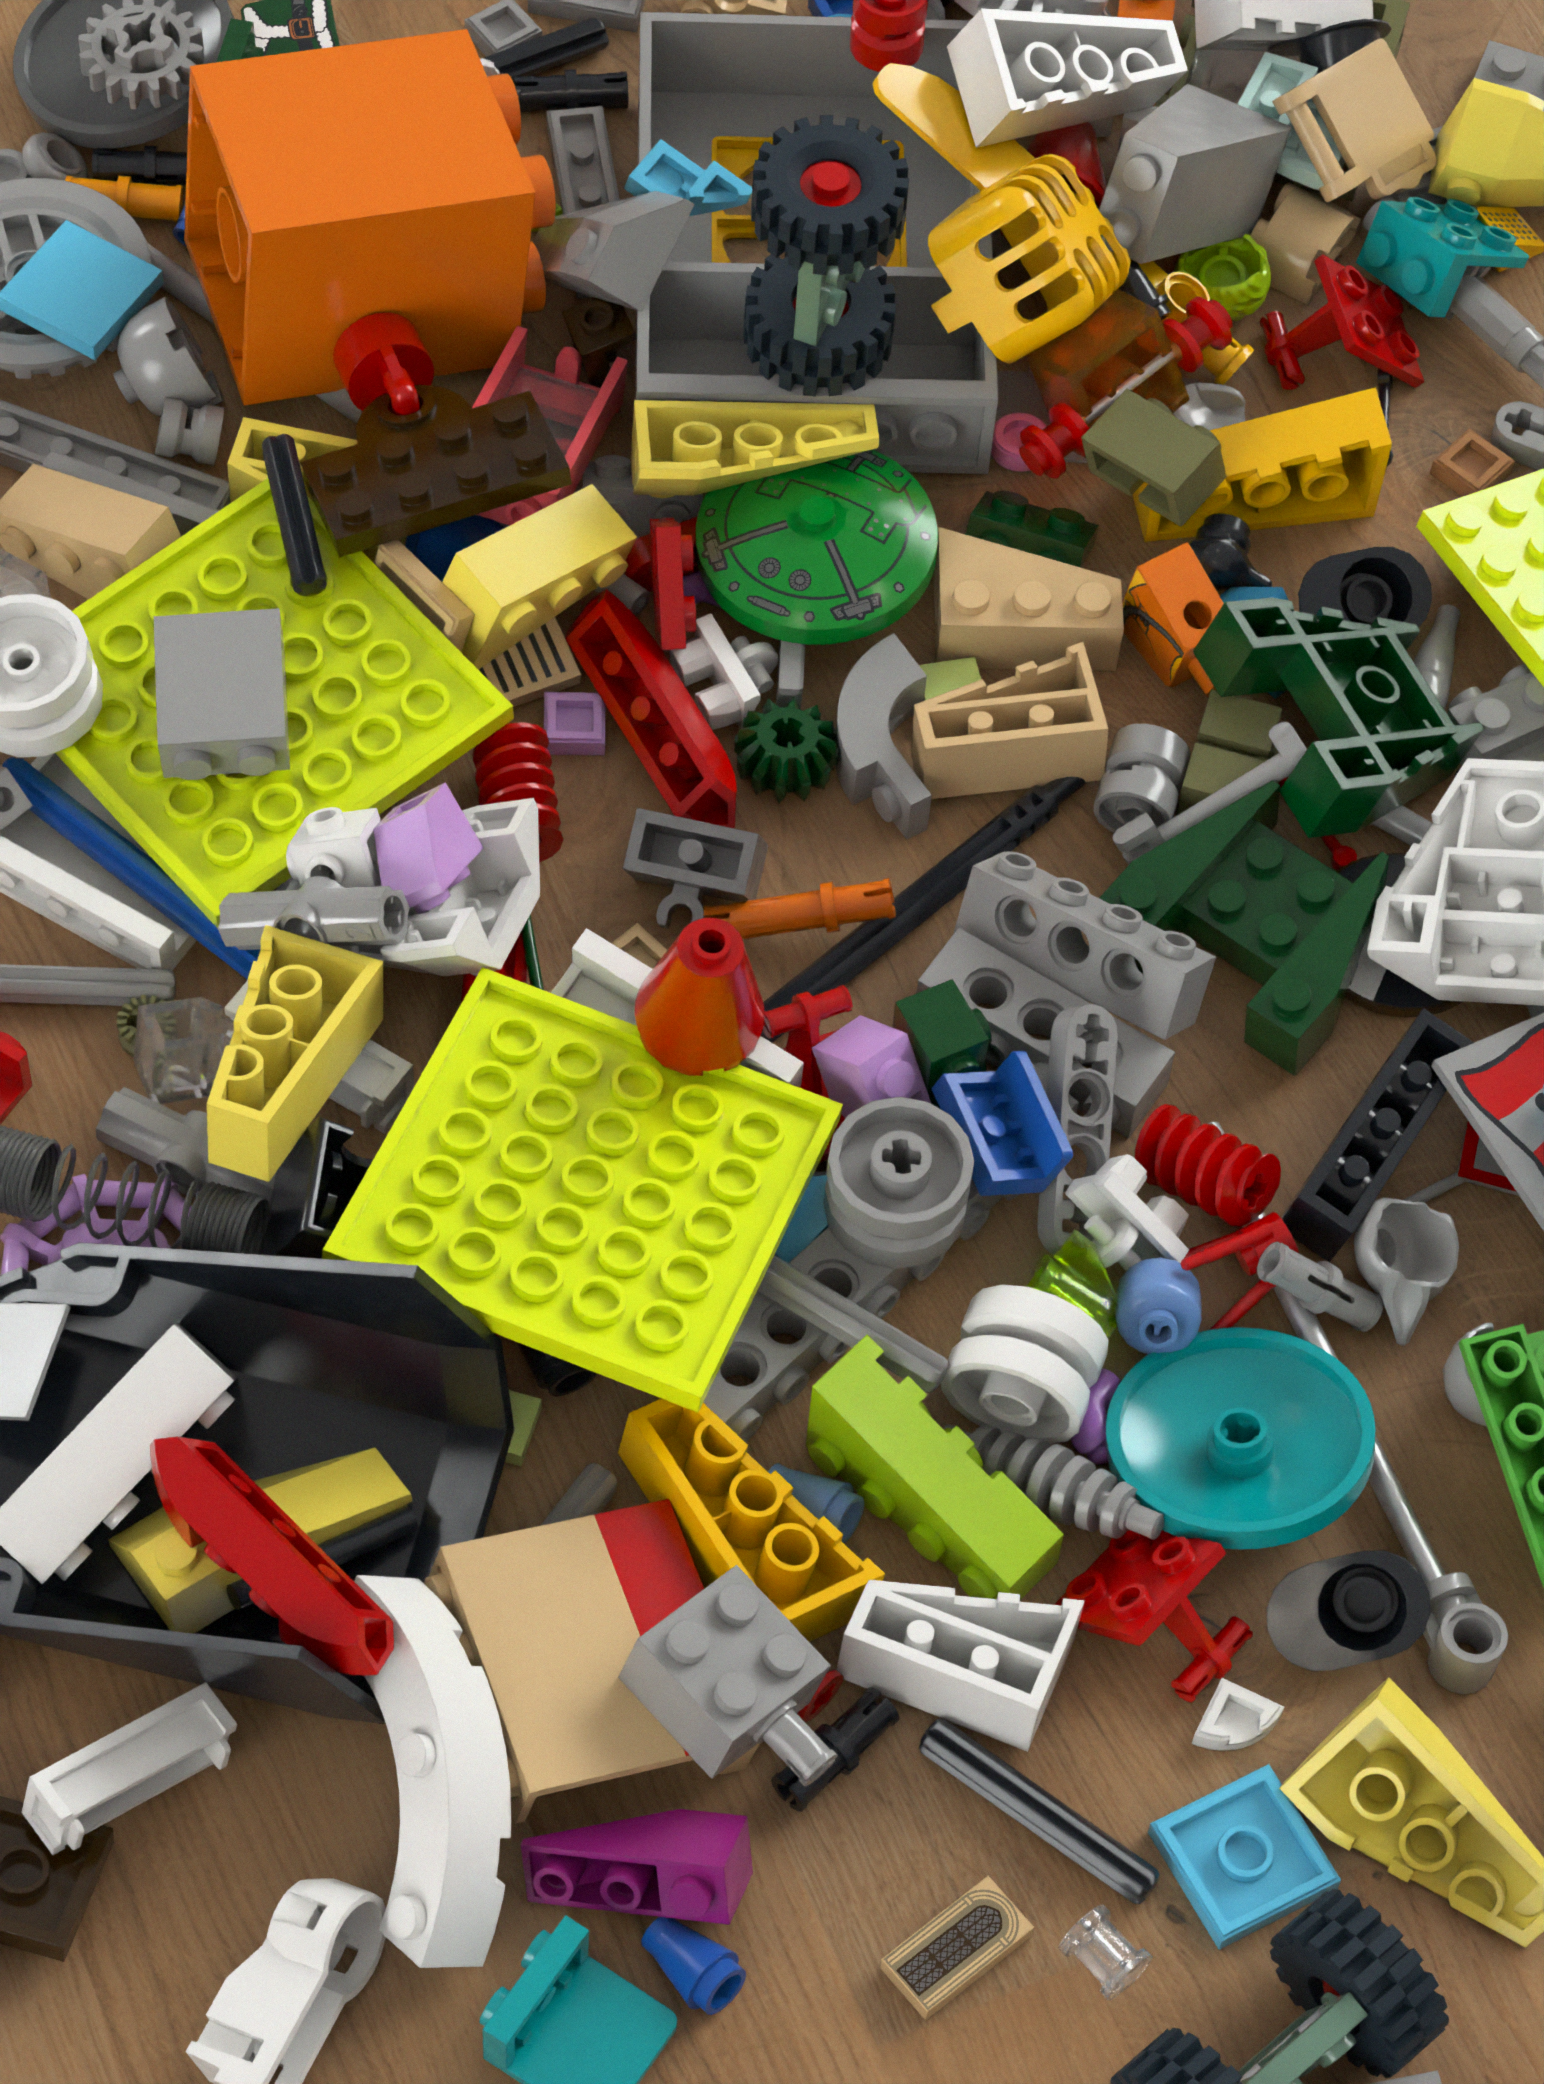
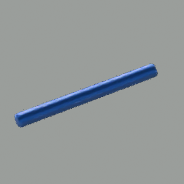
(123, 861)

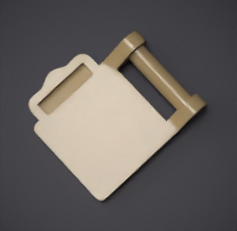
(1370, 120)

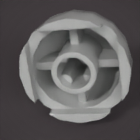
(163, 361)

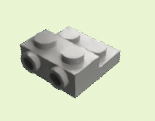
(1509, 715)

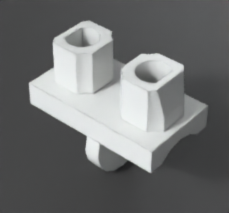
(735, 670)
(1121, 1222)

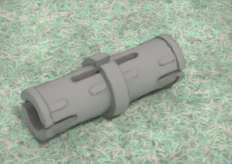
(1335, 1295)

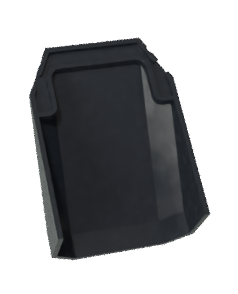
(323, 1369)

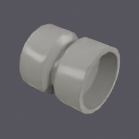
(1141, 776)

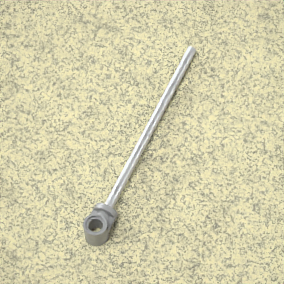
(1454, 1602)

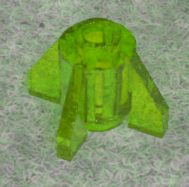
(1080, 1280)

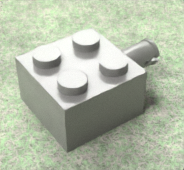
(730, 1677)

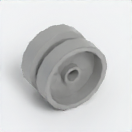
(898, 1182)

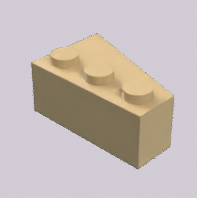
(81, 529)
(1020, 606)
(1013, 731)

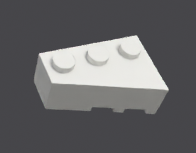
(961, 1655)

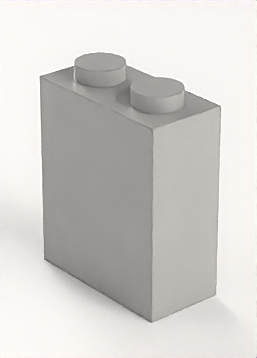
(221, 693)

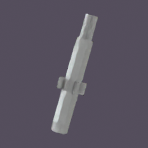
(1492, 318)

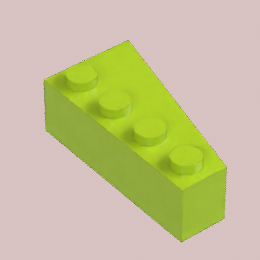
(927, 1478)

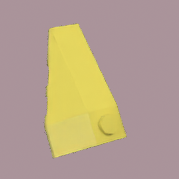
(1492, 149)
(717, 445)
(319, 1498)
(1415, 1805)

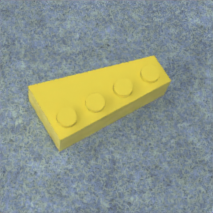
(289, 1048)

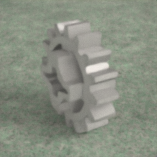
(140, 51)

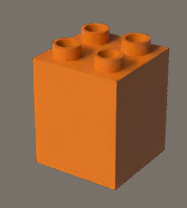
(359, 192)

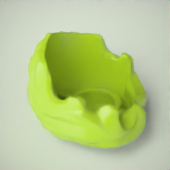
(1232, 273)

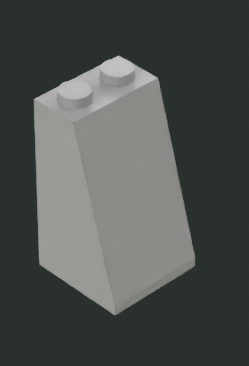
(1191, 175)

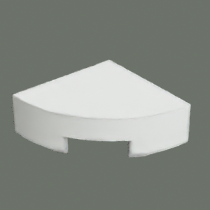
(1236, 1718)

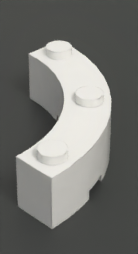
(448, 1782)

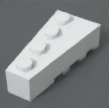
(1059, 70)
(109, 1454)

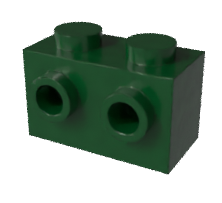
(943, 1033)

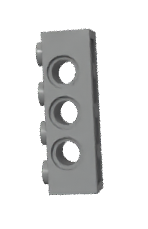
(1105, 974)
(1029, 1006)

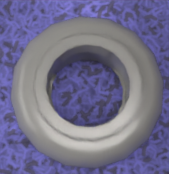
(52, 158)

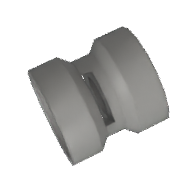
(189, 431)

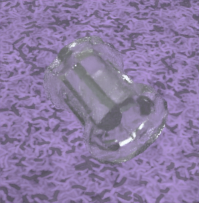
(1105, 1952)

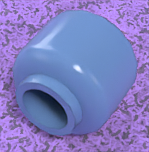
(1158, 1306)

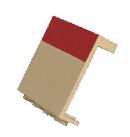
(553, 1627)

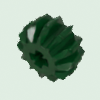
(786, 749)

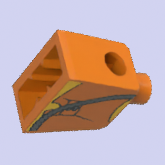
(1168, 614)

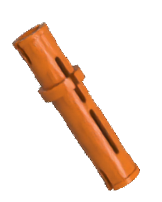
(808, 910)

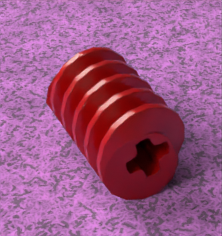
(517, 767)
(1206, 1166)

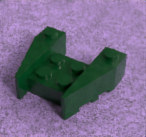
(1360, 693)
(1264, 913)

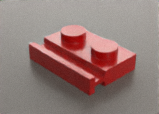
(669, 559)

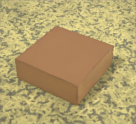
(1471, 464)

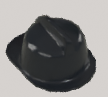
(1333, 42)
(1368, 586)
(1348, 1610)

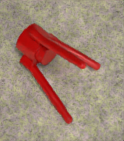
(1248, 1247)

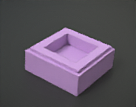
(574, 723)

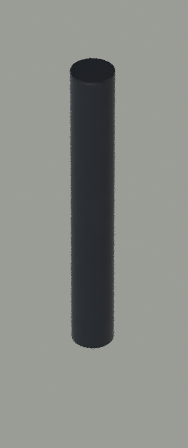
(347, 1546)

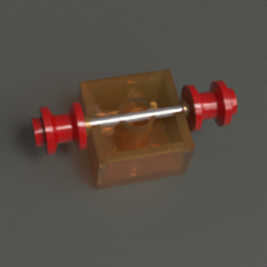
(1111, 351)

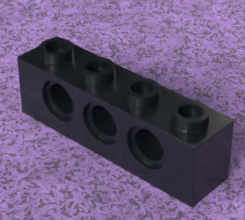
(1372, 1138)

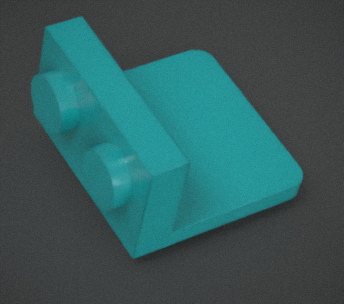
(1427, 247)
(573, 2018)

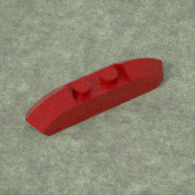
(654, 711)
(287, 1571)

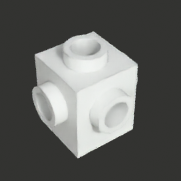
(336, 847)

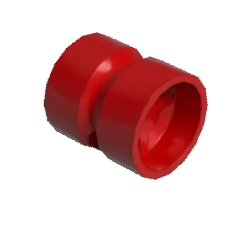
(887, 32)

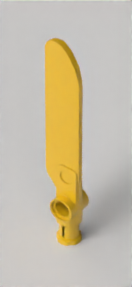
(940, 119)

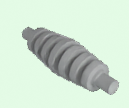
(1065, 1484)

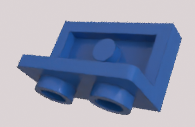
(1009, 1126)

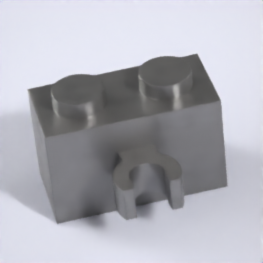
(693, 861)

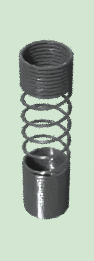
(218, 1220)

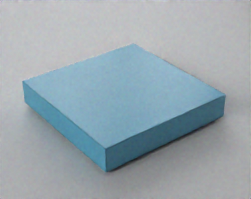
(80, 289)
(1243, 1856)

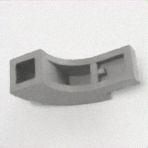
(870, 707)

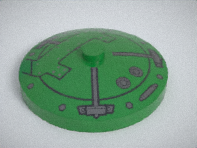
(819, 549)

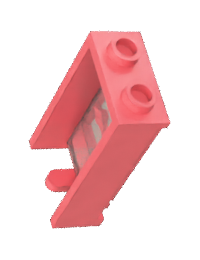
(572, 409)

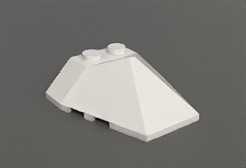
(1472, 892)
(484, 910)

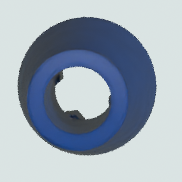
(696, 1966)

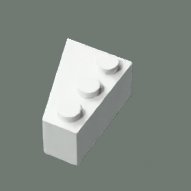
(1261, 23)

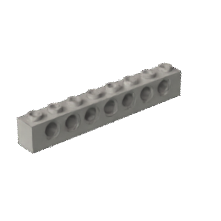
(783, 1370)

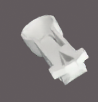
(286, 1993)

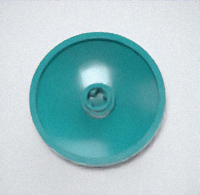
(1242, 1437)

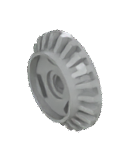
(28, 217)

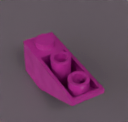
(648, 1865)

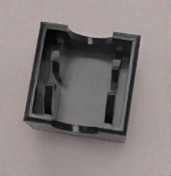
(312, 1191)

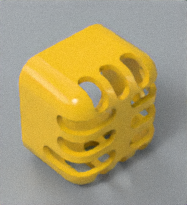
(1054, 239)

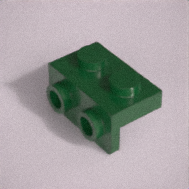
(1013, 522)

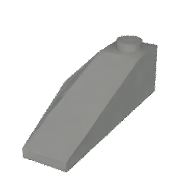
(613, 247)

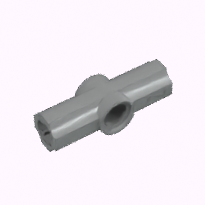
(316, 911)
(168, 1142)

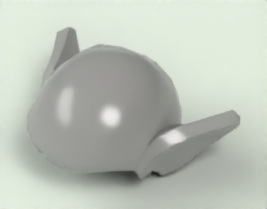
(1405, 1258)

